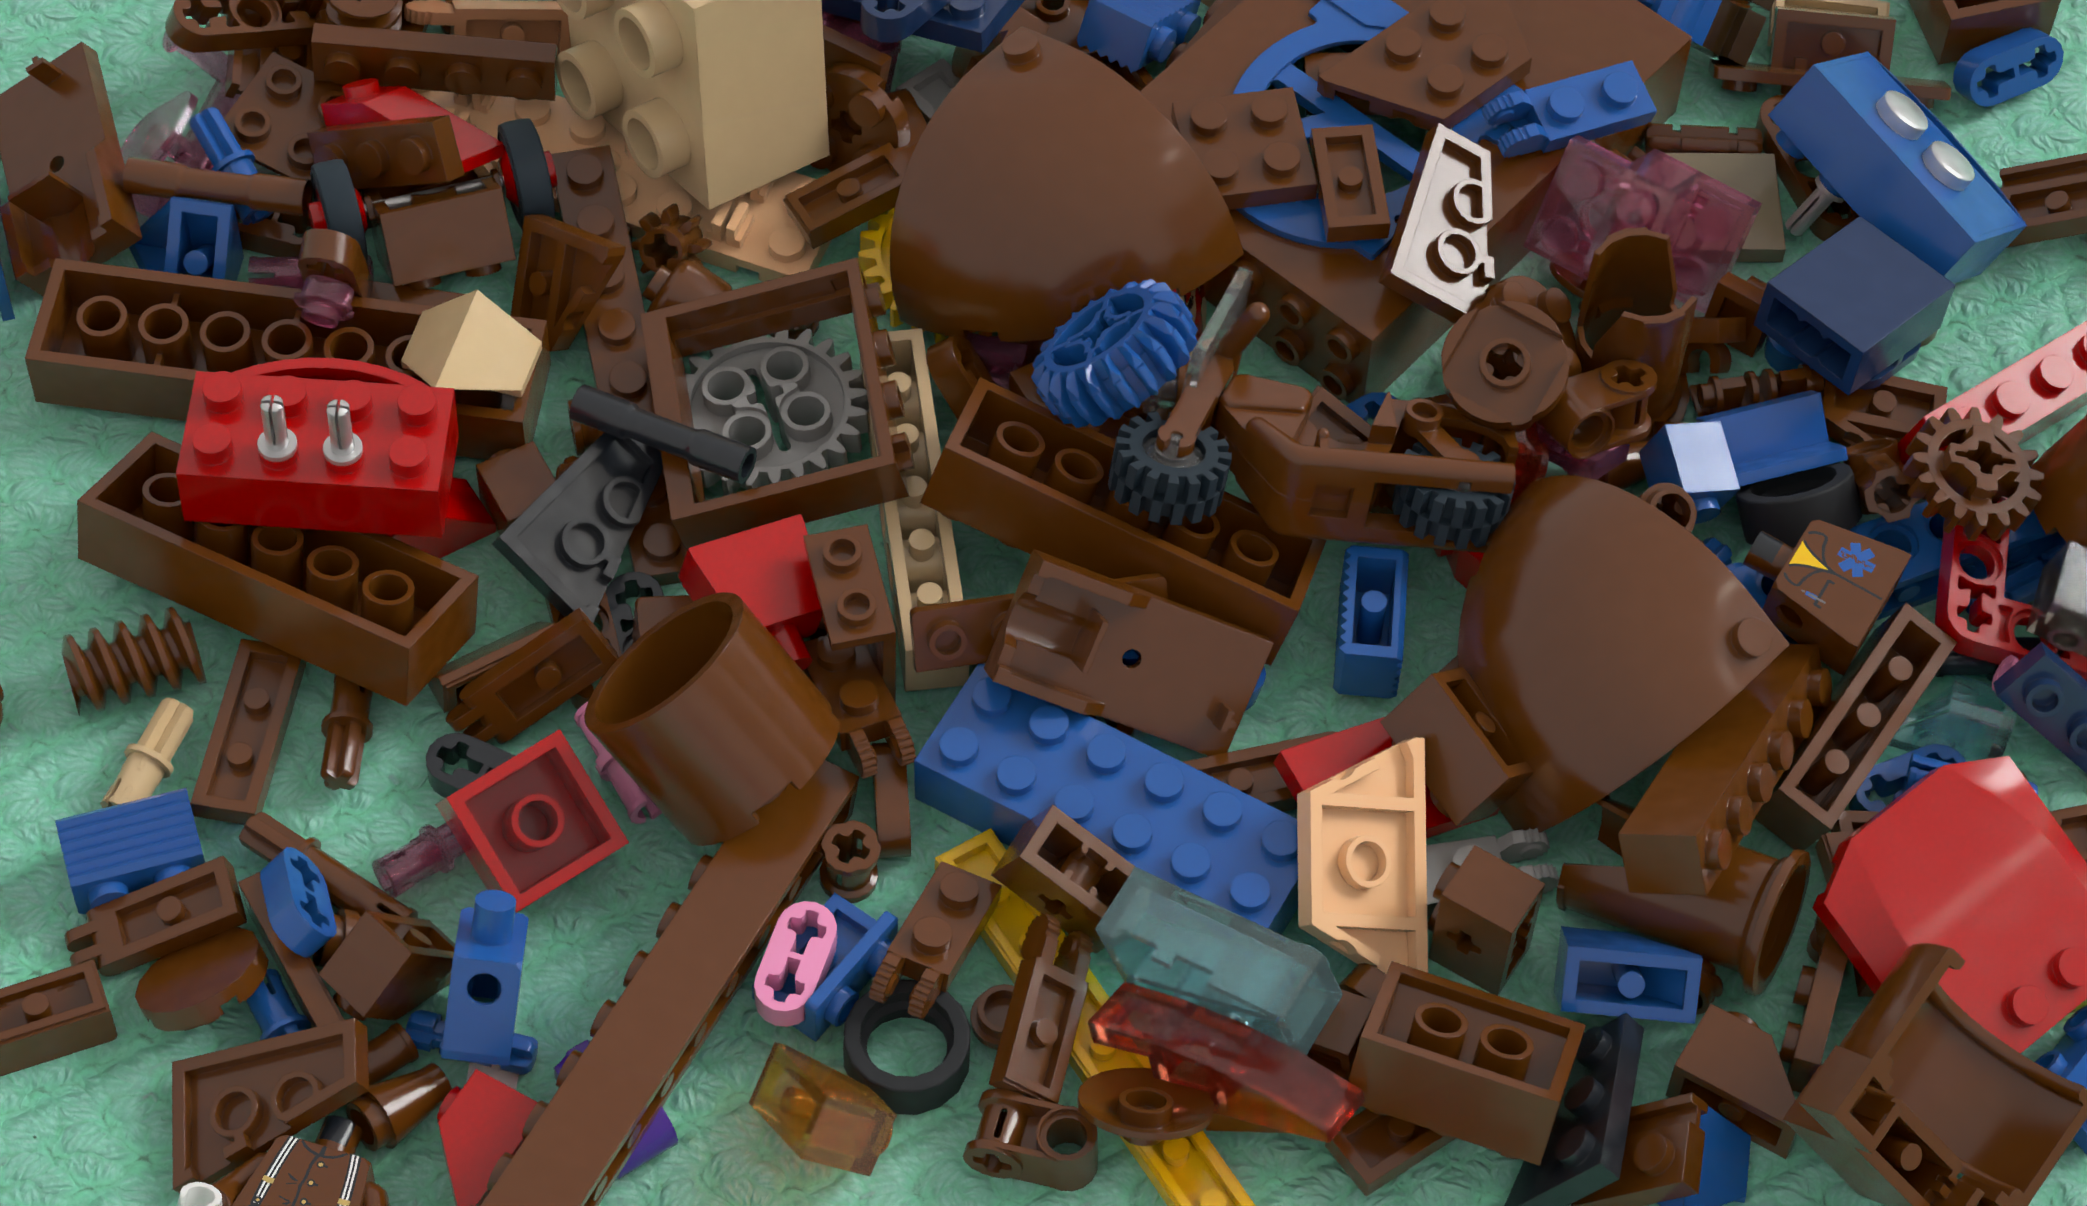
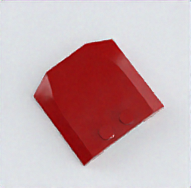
(1976, 869)

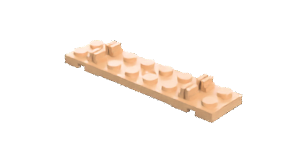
(744, 232)

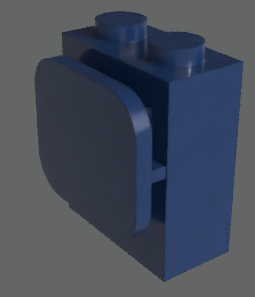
(1855, 307)

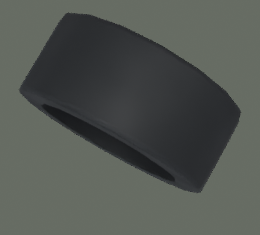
(1792, 501)
(908, 1093)

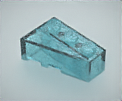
(1218, 960)

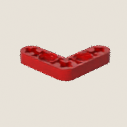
(1990, 611)

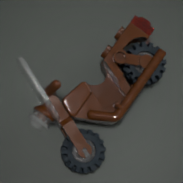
(1441, 469)

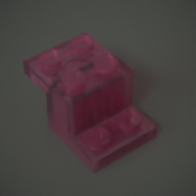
(1604, 193)

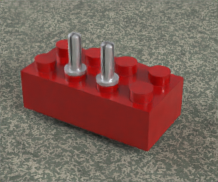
(319, 448)

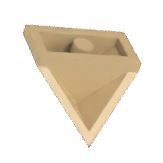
(472, 347)

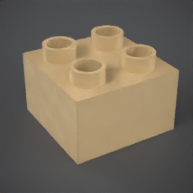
(703, 86)

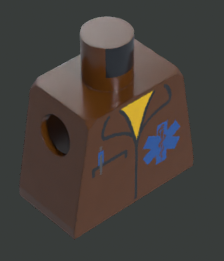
(1827, 587)

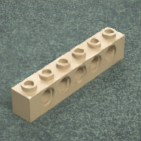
(916, 537)

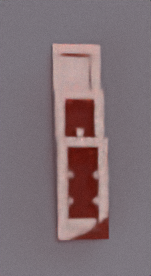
(1239, 1066)

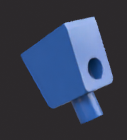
(485, 965)

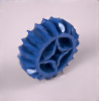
(1114, 353)

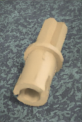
(151, 756)

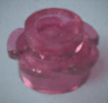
(325, 301)

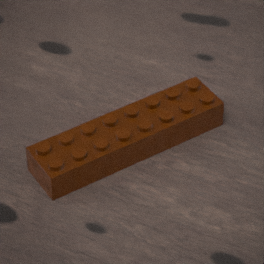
(140, 335)

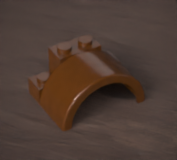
(1933, 1099)

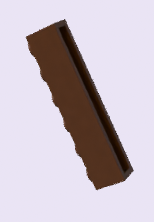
(1722, 778)

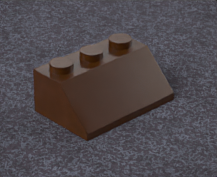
(1465, 1062)

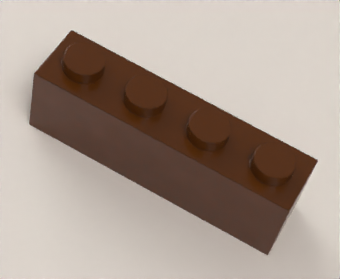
(1855, 727)

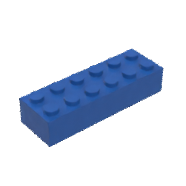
(1014, 755)

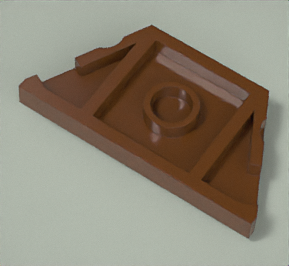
(1435, 62)

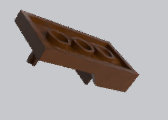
(72, 210)
(1068, 646)

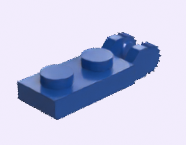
(1579, 105)

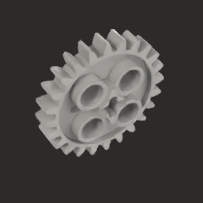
(806, 391)

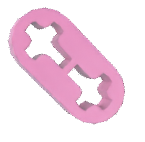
(782, 959)

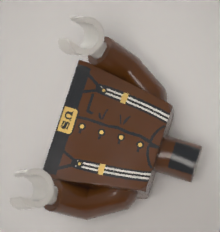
(298, 1174)

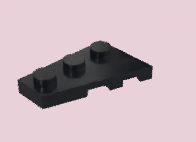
(581, 524)
(1591, 1121)

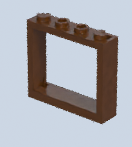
(757, 312)

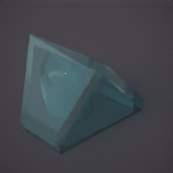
(1962, 717)

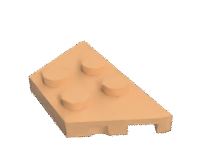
(1367, 859)

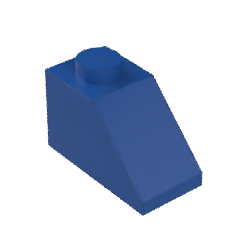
(1625, 974)

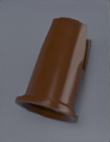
(1633, 316)
(1737, 925)

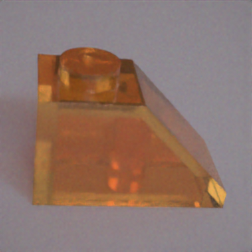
(822, 1111)

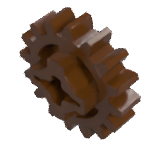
(1973, 474)

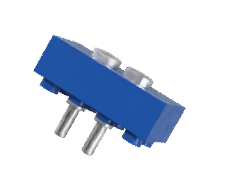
(1893, 166)

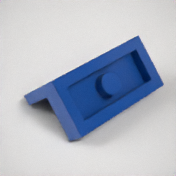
(1778, 437)

